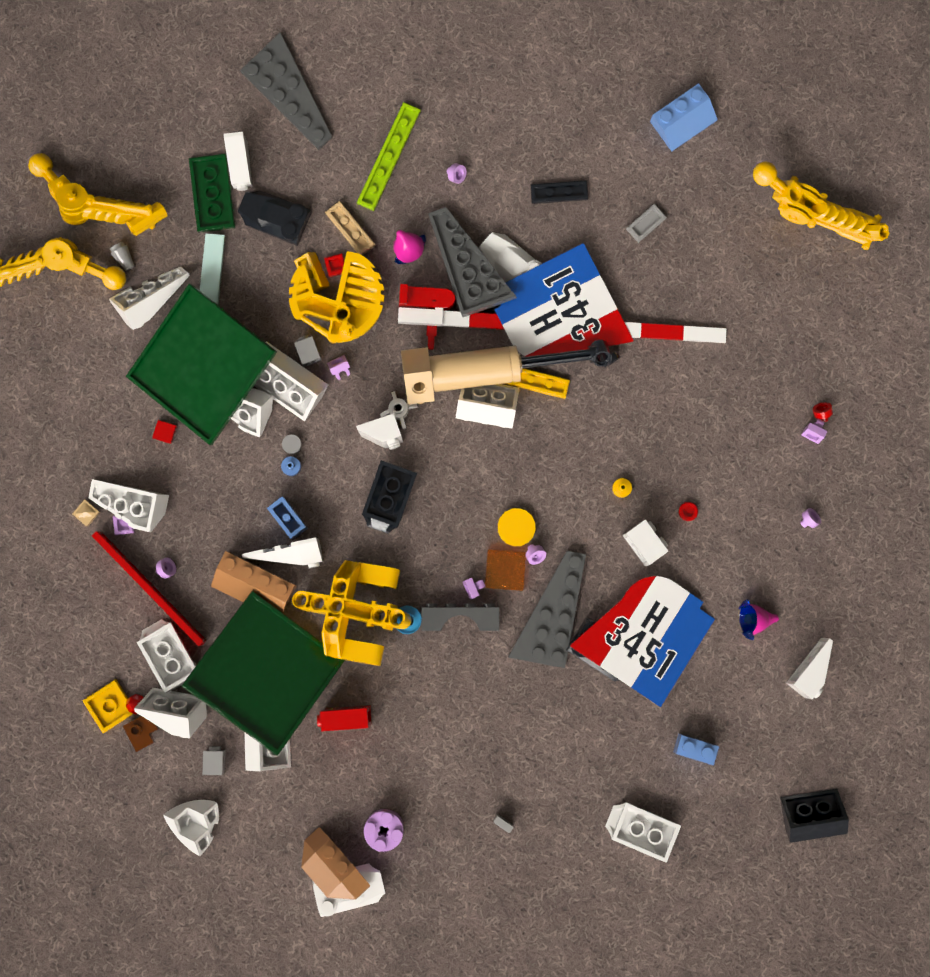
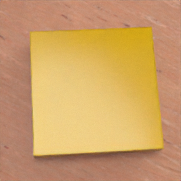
(108, 706)

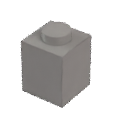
(307, 350)
(214, 761)

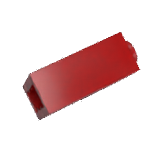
(344, 718)

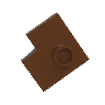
(140, 732)

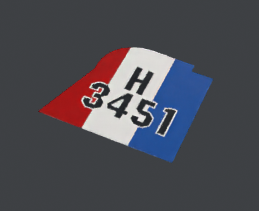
(561, 307)
(647, 636)

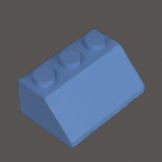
(684, 117)

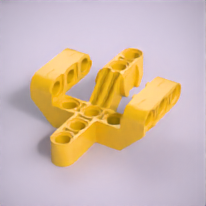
(334, 641)

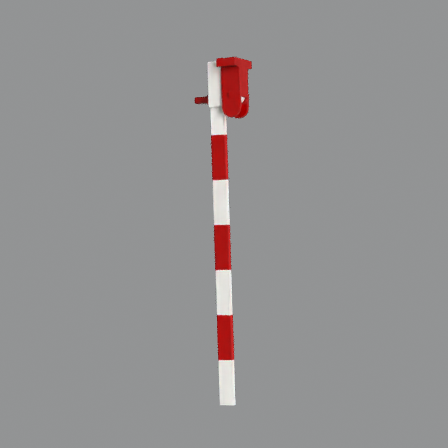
(431, 308)

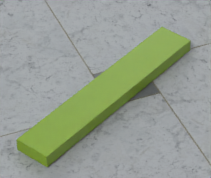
(388, 156)

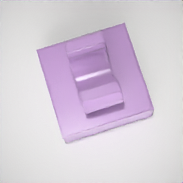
(338, 365)
(814, 431)
(471, 587)

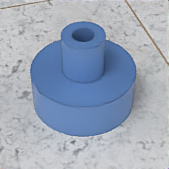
(294, 469)

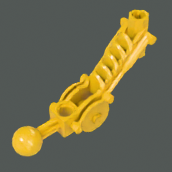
(795, 196)
(78, 206)
(59, 255)

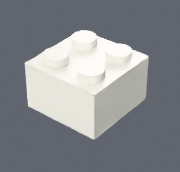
(646, 542)

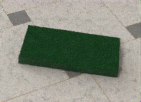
(211, 193)

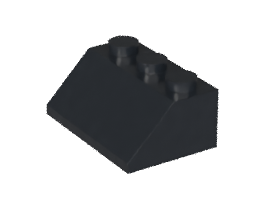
(814, 815)

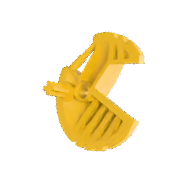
(357, 295)

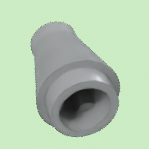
(122, 255)

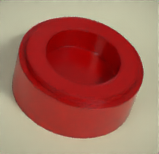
(688, 511)

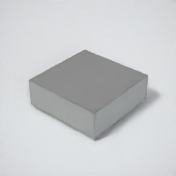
(502, 823)

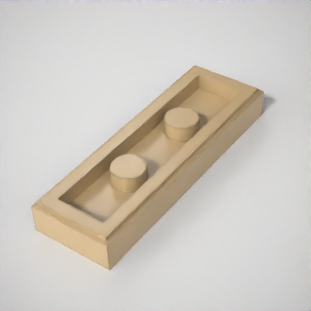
(350, 228)

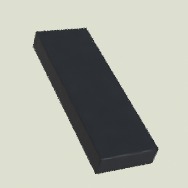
(559, 192)

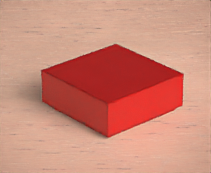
(334, 265)
(164, 432)

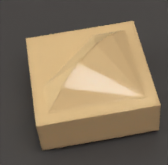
(86, 513)

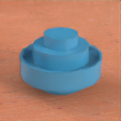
(415, 619)

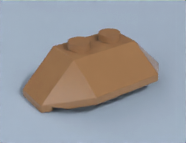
(331, 868)

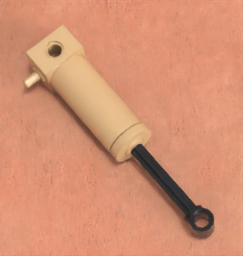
(481, 367)

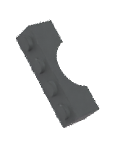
(485, 617)

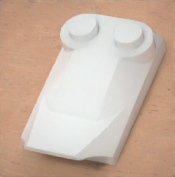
(506, 256)
(166, 655)
(642, 830)
(372, 895)

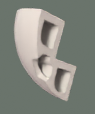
(194, 823)

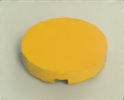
(516, 527)

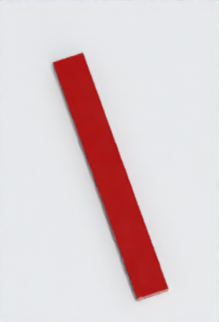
(149, 588)

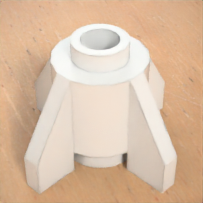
(399, 415)

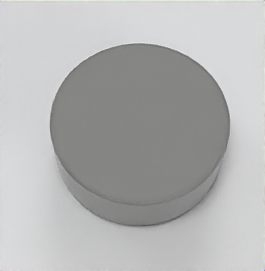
(291, 444)

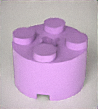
(383, 841)

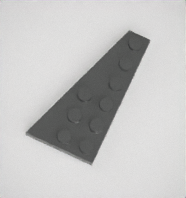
(281, 82)
(470, 273)
(551, 623)

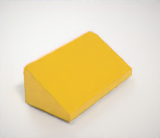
(315, 272)

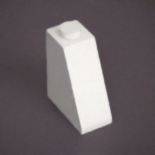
(238, 160)

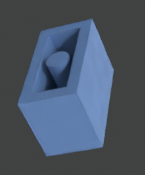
(287, 518)
(696, 749)

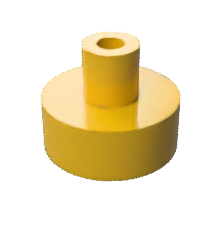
(618, 491)

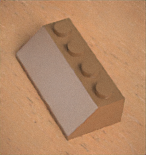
(240, 577)

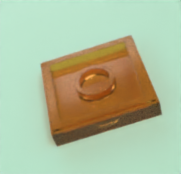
(505, 570)

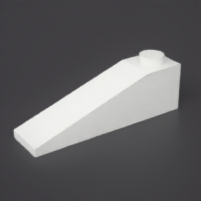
(141, 304)
(254, 412)
(135, 506)
(299, 553)

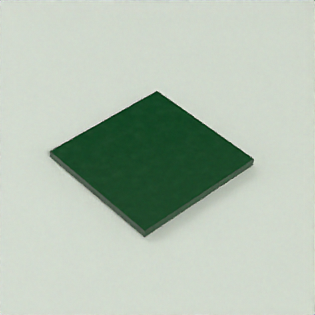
(201, 364)
(263, 673)

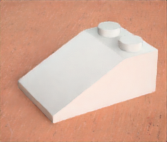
(812, 672)
(173, 711)

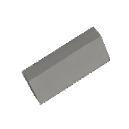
(646, 223)

